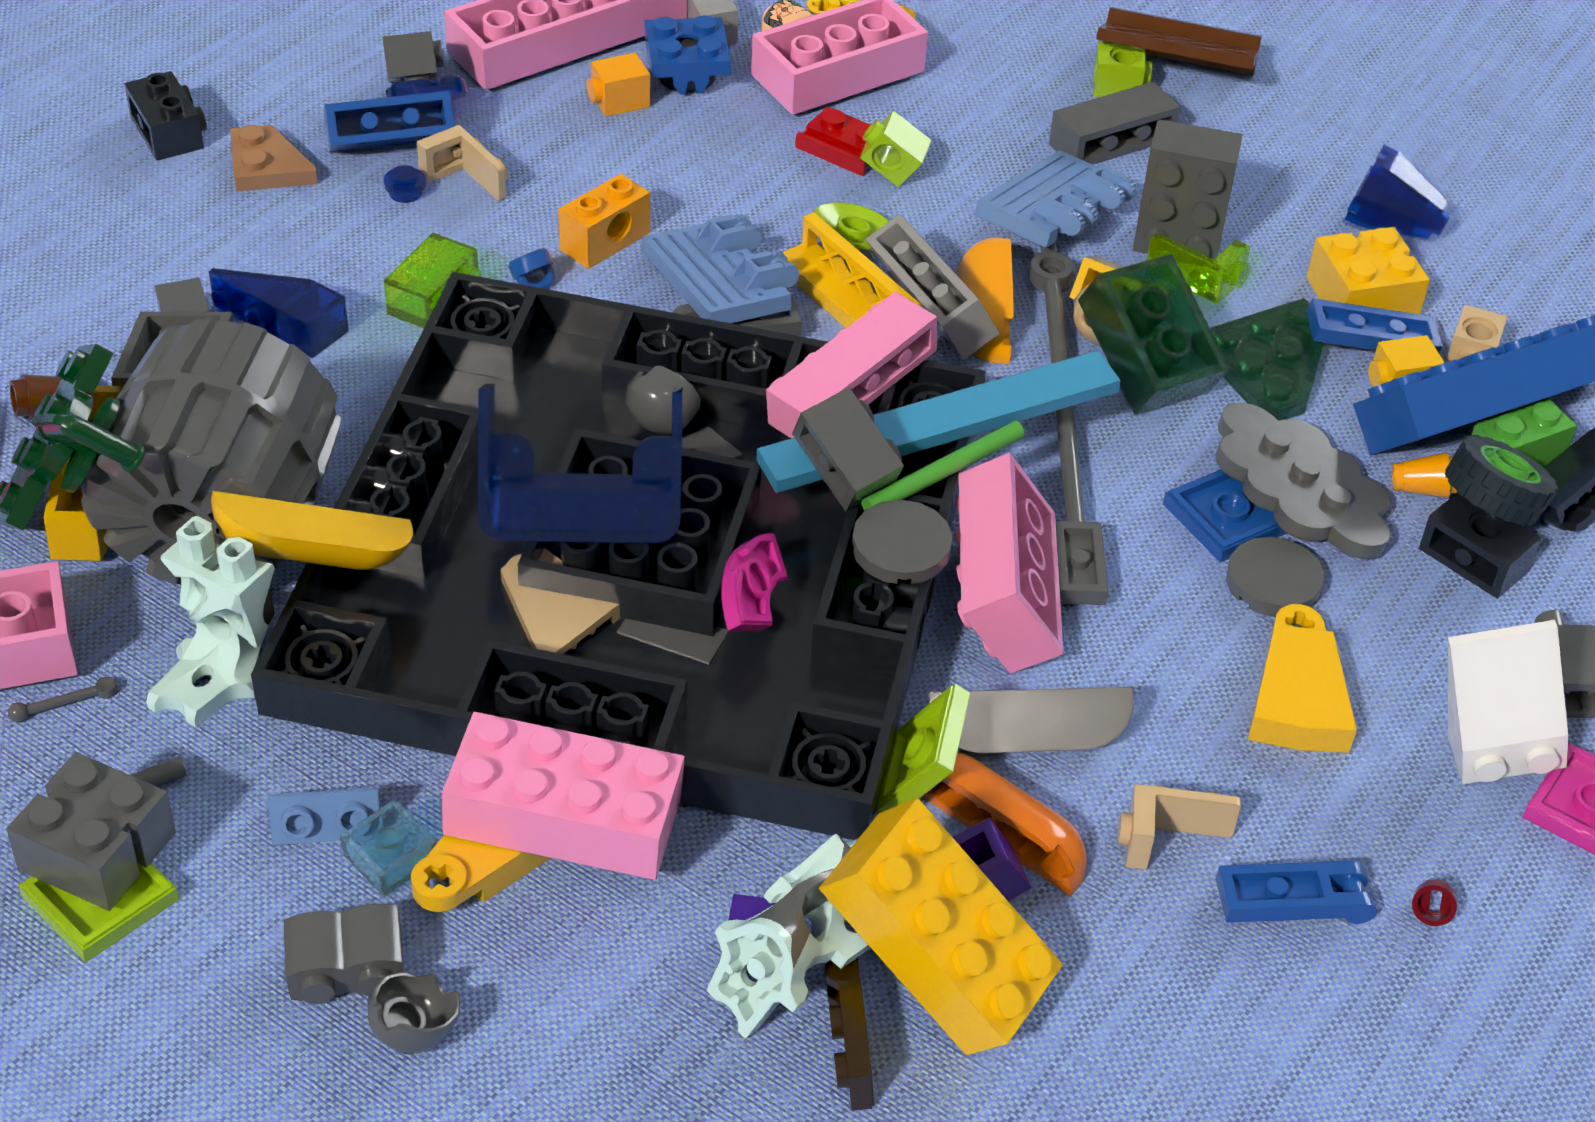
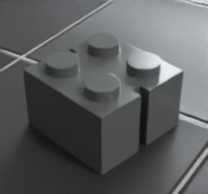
(81, 829)

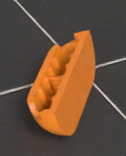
(1038, 834)

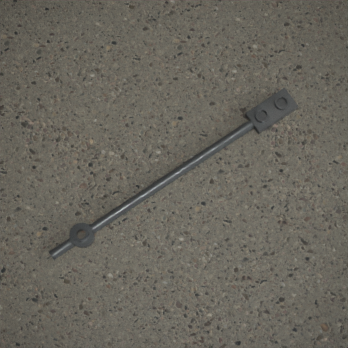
(1078, 542)

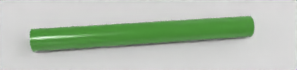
(947, 465)

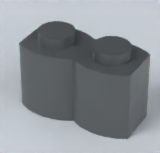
(341, 951)

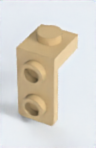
(458, 150)
(1172, 811)

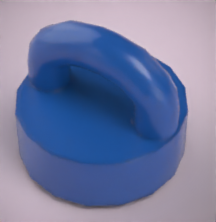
(533, 263)

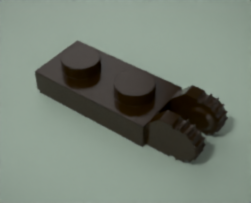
(849, 1023)

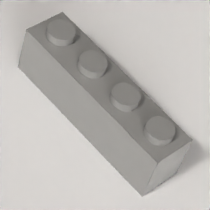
(934, 285)

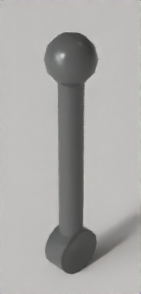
(105, 688)

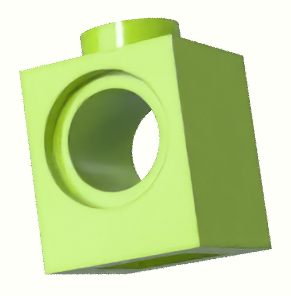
(1119, 68)
(894, 148)

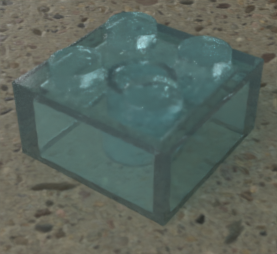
(387, 846)

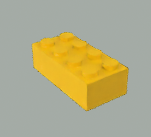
(941, 927)

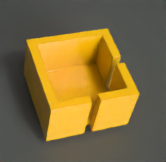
(1368, 271)

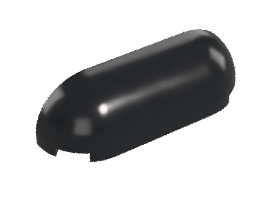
(1575, 476)

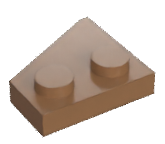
(267, 160)

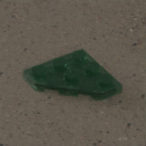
(1272, 358)

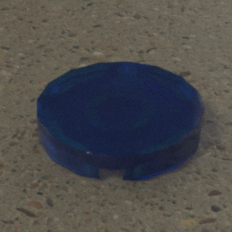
(455, 85)

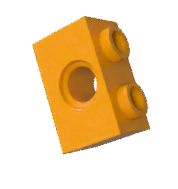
(604, 220)

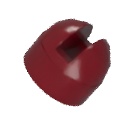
(1422, 899)

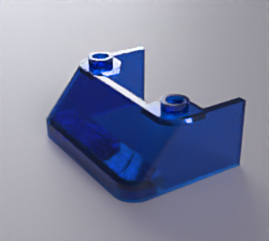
(571, 506)

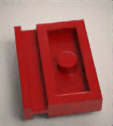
(835, 139)

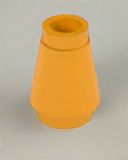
(1423, 476)

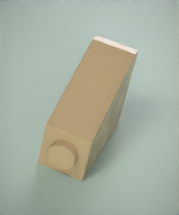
(551, 618)

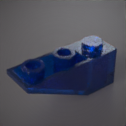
(285, 306)

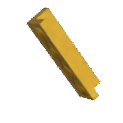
(826, 278)

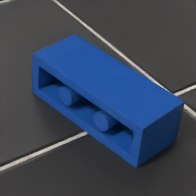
(387, 120)

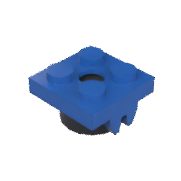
(687, 52)

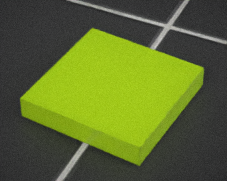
(925, 749)
(91, 928)

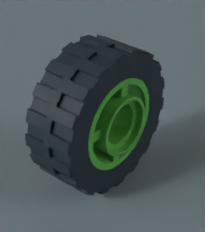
(1501, 480)

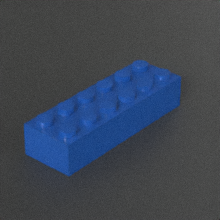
(1478, 386)

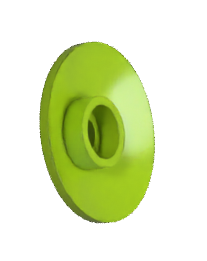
(852, 221)

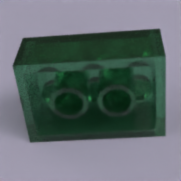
(1153, 334)

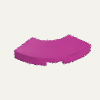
(748, 583)

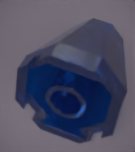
(1398, 198)

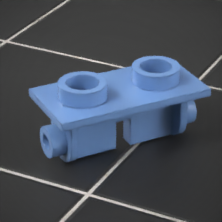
(319, 814)

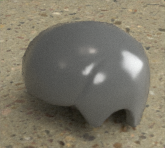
(651, 399)
(412, 1012)

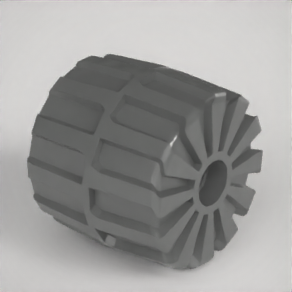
(215, 413)

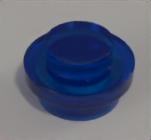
(405, 183)

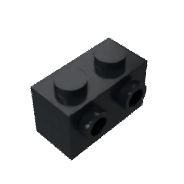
(165, 115)

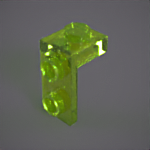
(1206, 276)

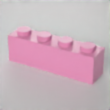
(864, 357)

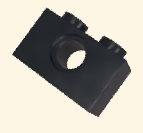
(1479, 545)

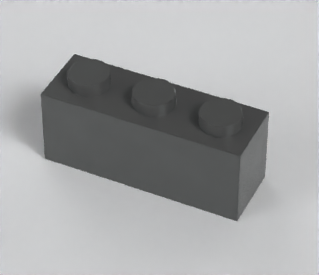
(1112, 123)

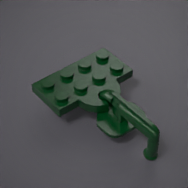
(65, 433)

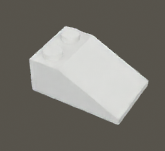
(1507, 702)

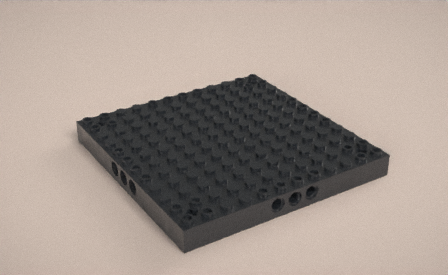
(781, 719)

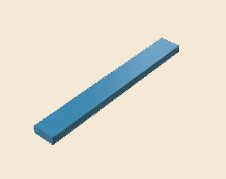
(962, 413)

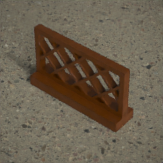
(1182, 40)

